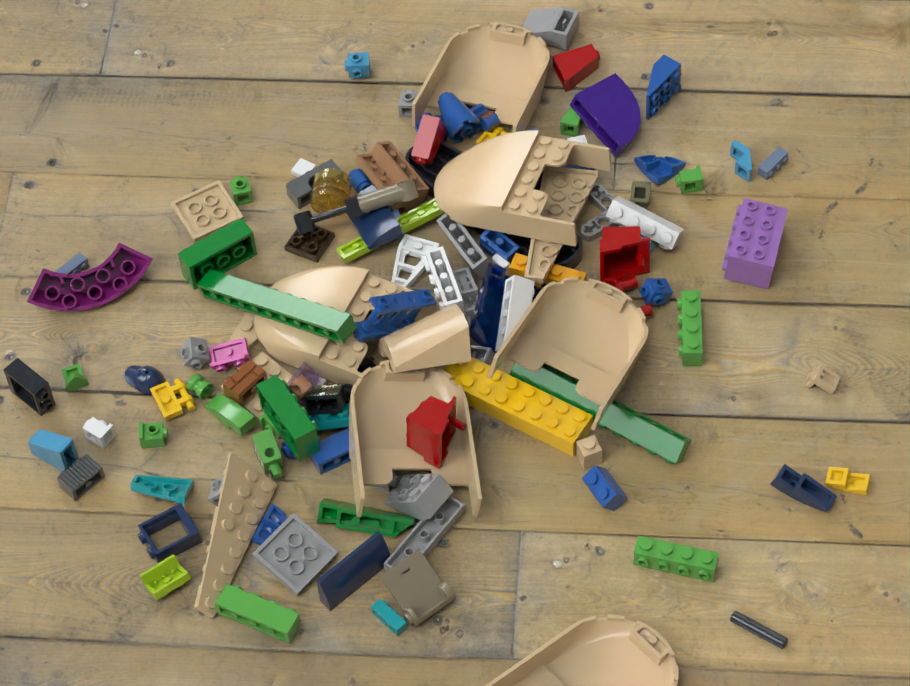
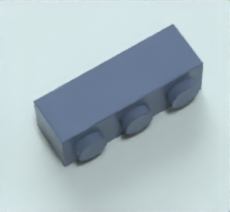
(773, 163)
(74, 265)

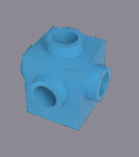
(358, 65)

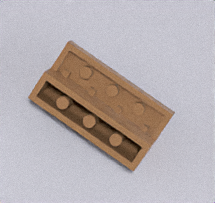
(387, 167)

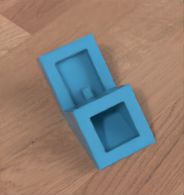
(743, 164)

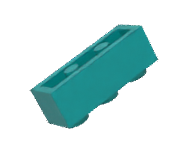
(389, 617)

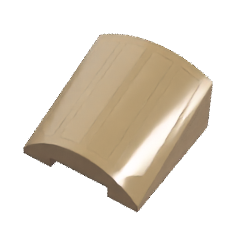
(429, 342)

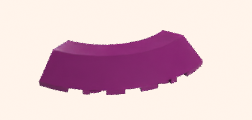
(93, 286)

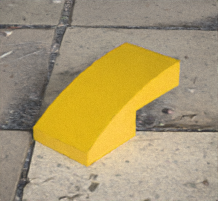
(848, 482)

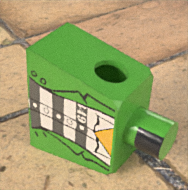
(268, 453)

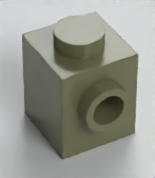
(640, 192)

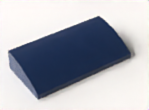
(377, 225)
(353, 571)

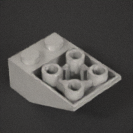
(553, 25)
(419, 495)

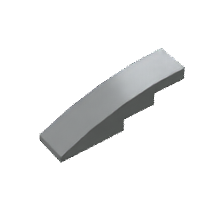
(467, 290)

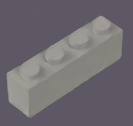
(465, 244)

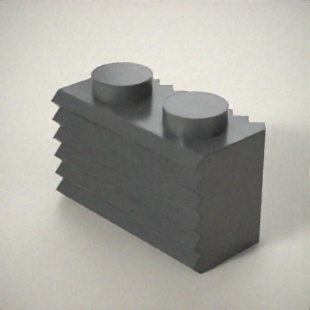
(80, 476)

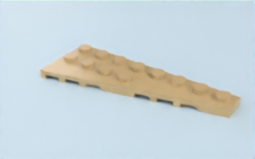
(566, 194)
(238, 513)

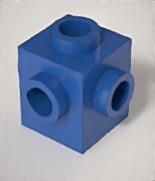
(656, 291)

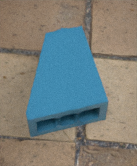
(53, 449)

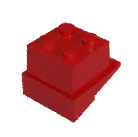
(623, 253)
(432, 429)

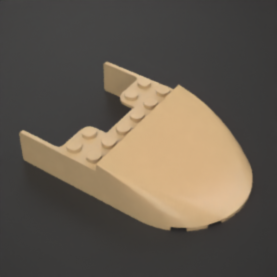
(489, 66)
(496, 182)
(336, 287)
(582, 331)
(379, 428)
(597, 654)

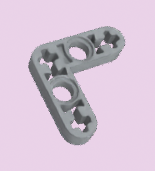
(589, 226)

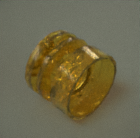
(330, 190)

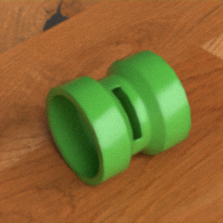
(200, 386)

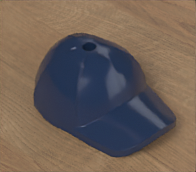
(143, 378)

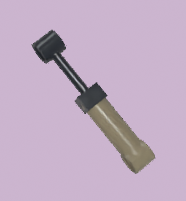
(357, 205)

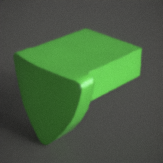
(74, 378)

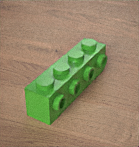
(691, 327)
(676, 558)
(258, 613)

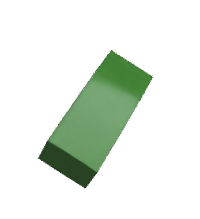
(231, 414)

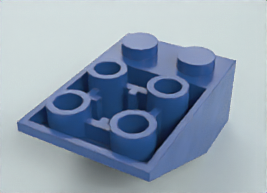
(663, 84)

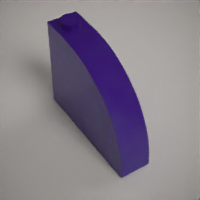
(609, 112)

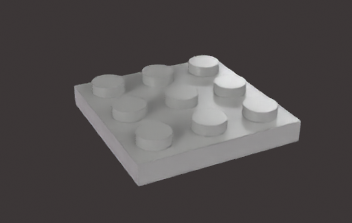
(294, 554)

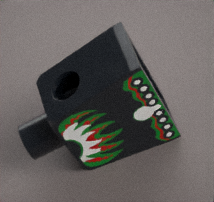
(329, 399)

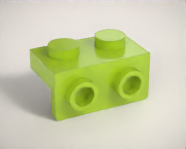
(164, 577)

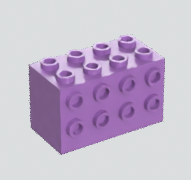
(754, 243)

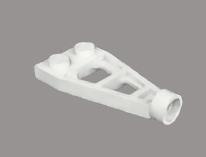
(414, 247)

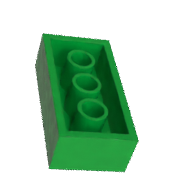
(218, 252)
(288, 417)

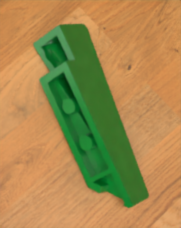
(371, 520)

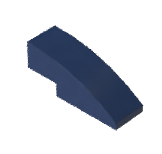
(803, 488)

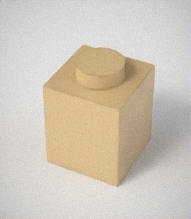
(589, 452)

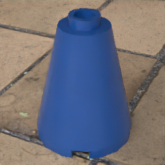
(458, 118)

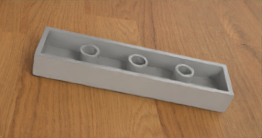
(427, 532)

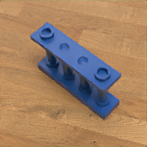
(387, 305)

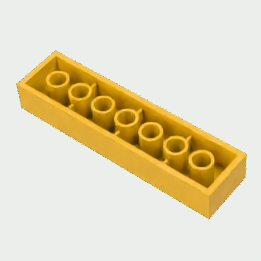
(522, 405)

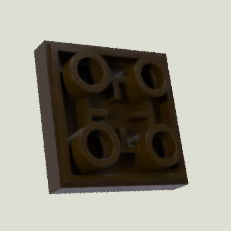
(310, 244)

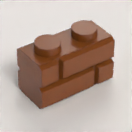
(243, 382)

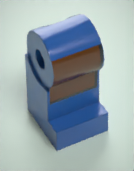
(487, 117)

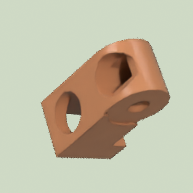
(300, 387)

